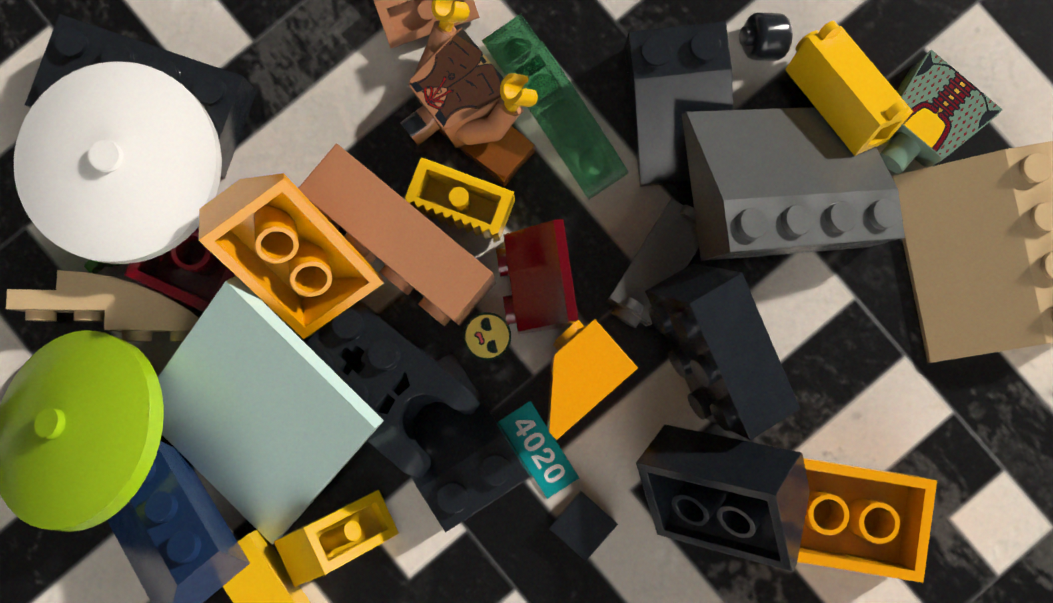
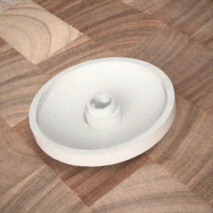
(117, 162)

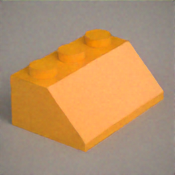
(285, 251)
(583, 374)

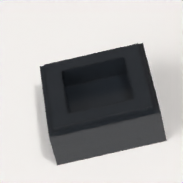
(583, 525)

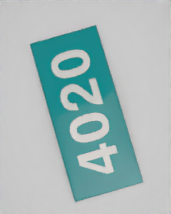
(538, 449)

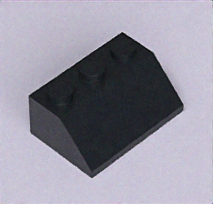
(726, 494)

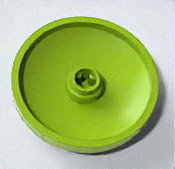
(78, 431)

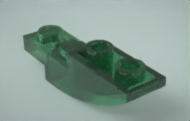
(559, 107)

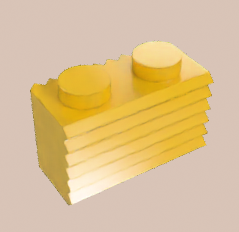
(460, 199)

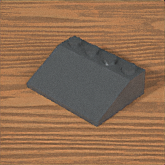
(784, 185)

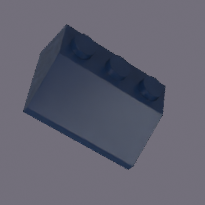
(176, 534)

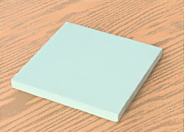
(259, 410)

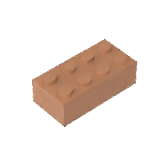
(395, 232)

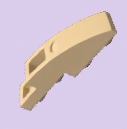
(116, 302)

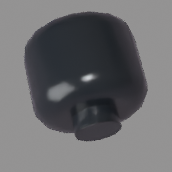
(766, 36)

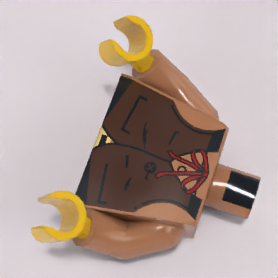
(462, 87)

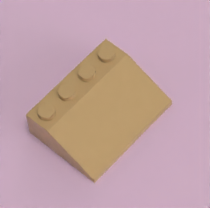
(981, 251)

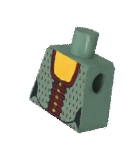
(943, 117)

